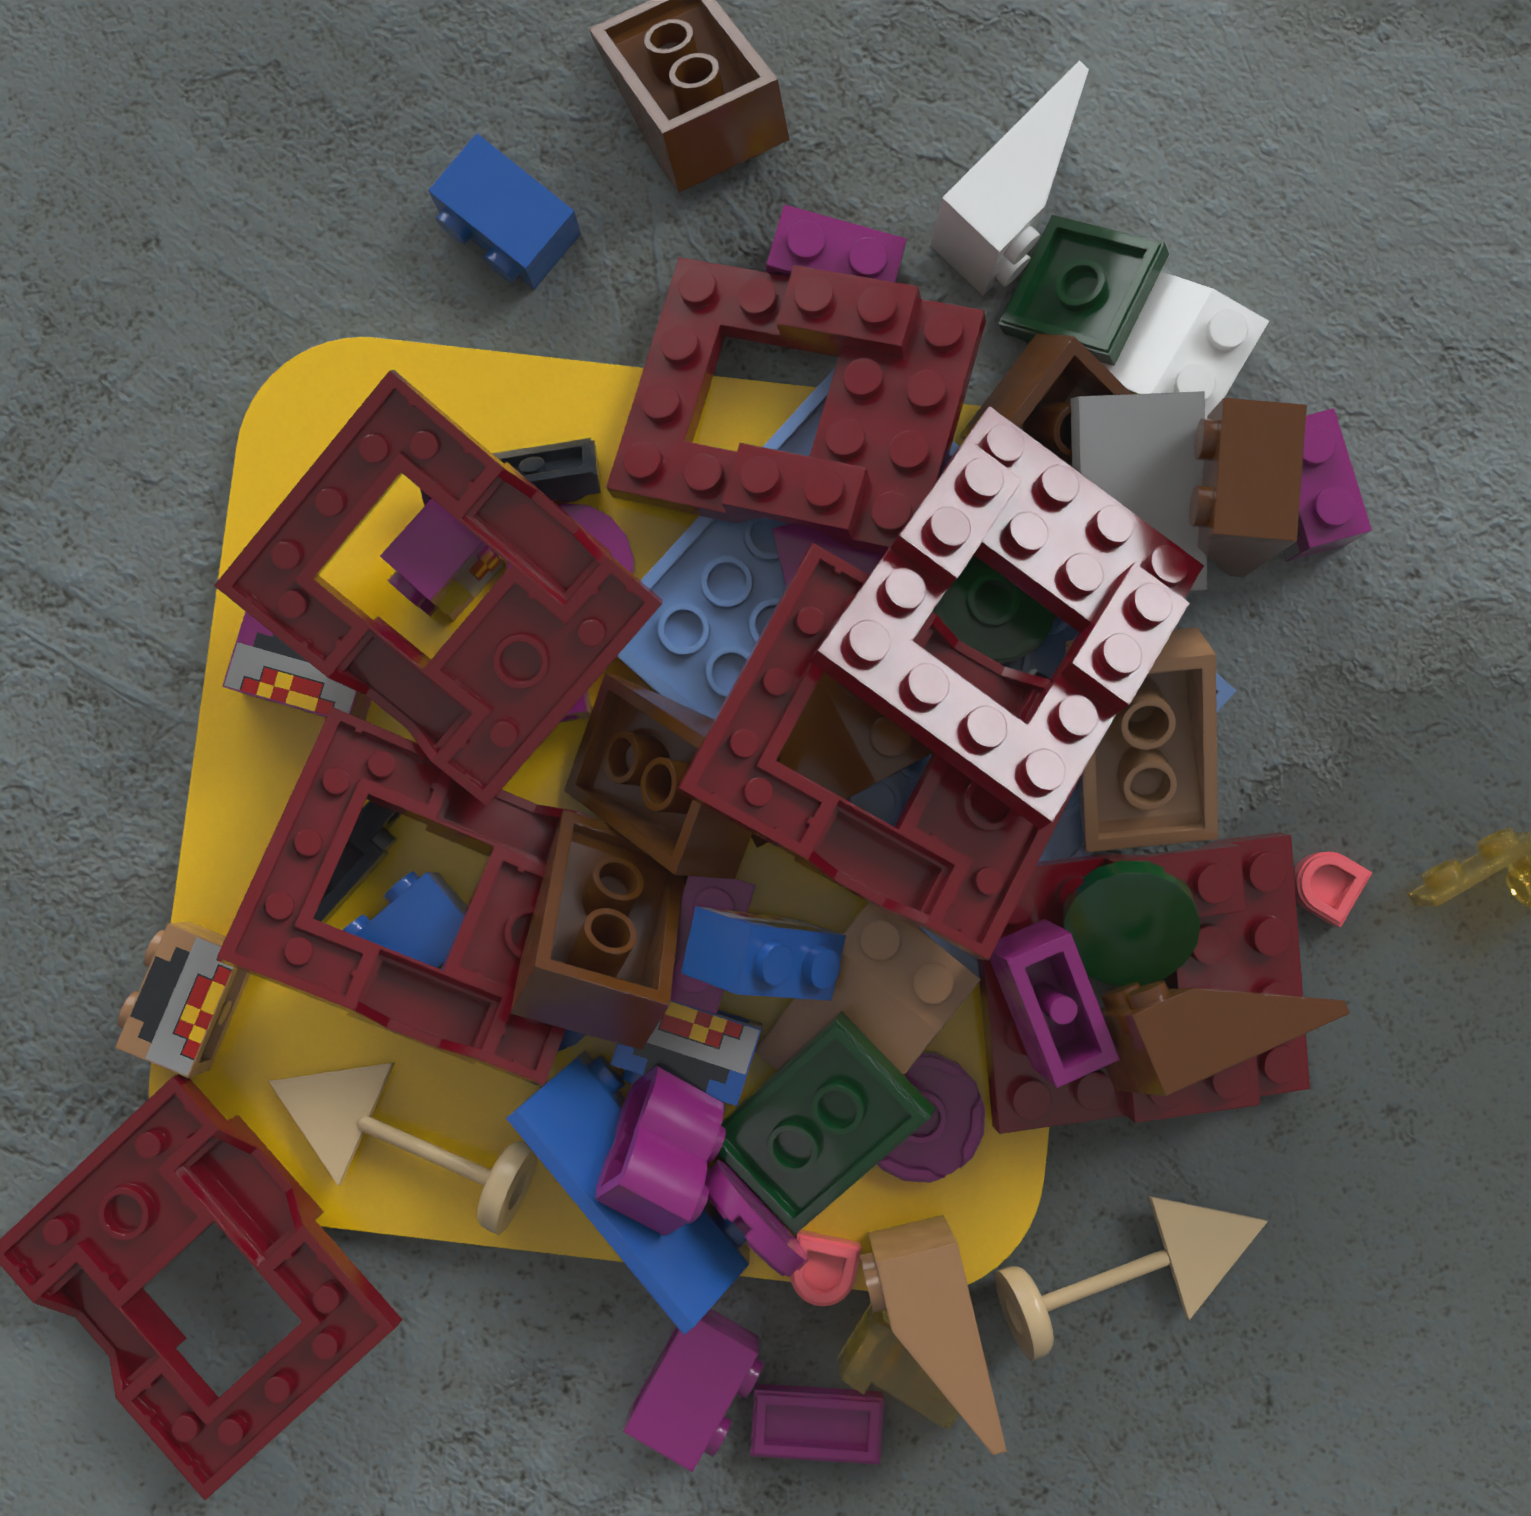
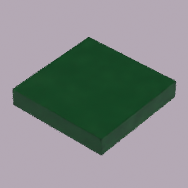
(1084, 286)

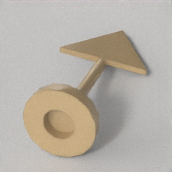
(338, 1109)
(1197, 1245)

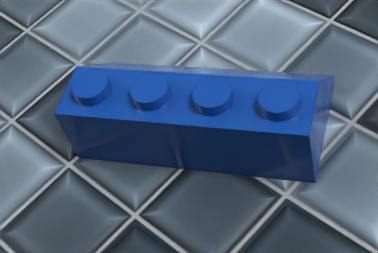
(571, 1132)

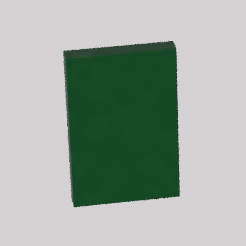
(821, 1123)

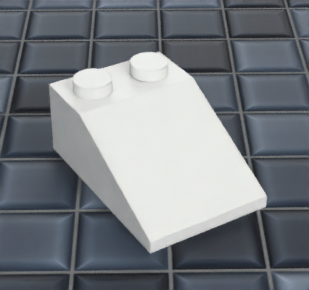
(993, 210)
(1187, 341)

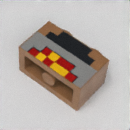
(182, 1001)

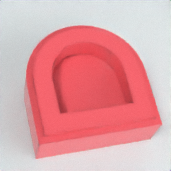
(1329, 885)
(830, 1268)

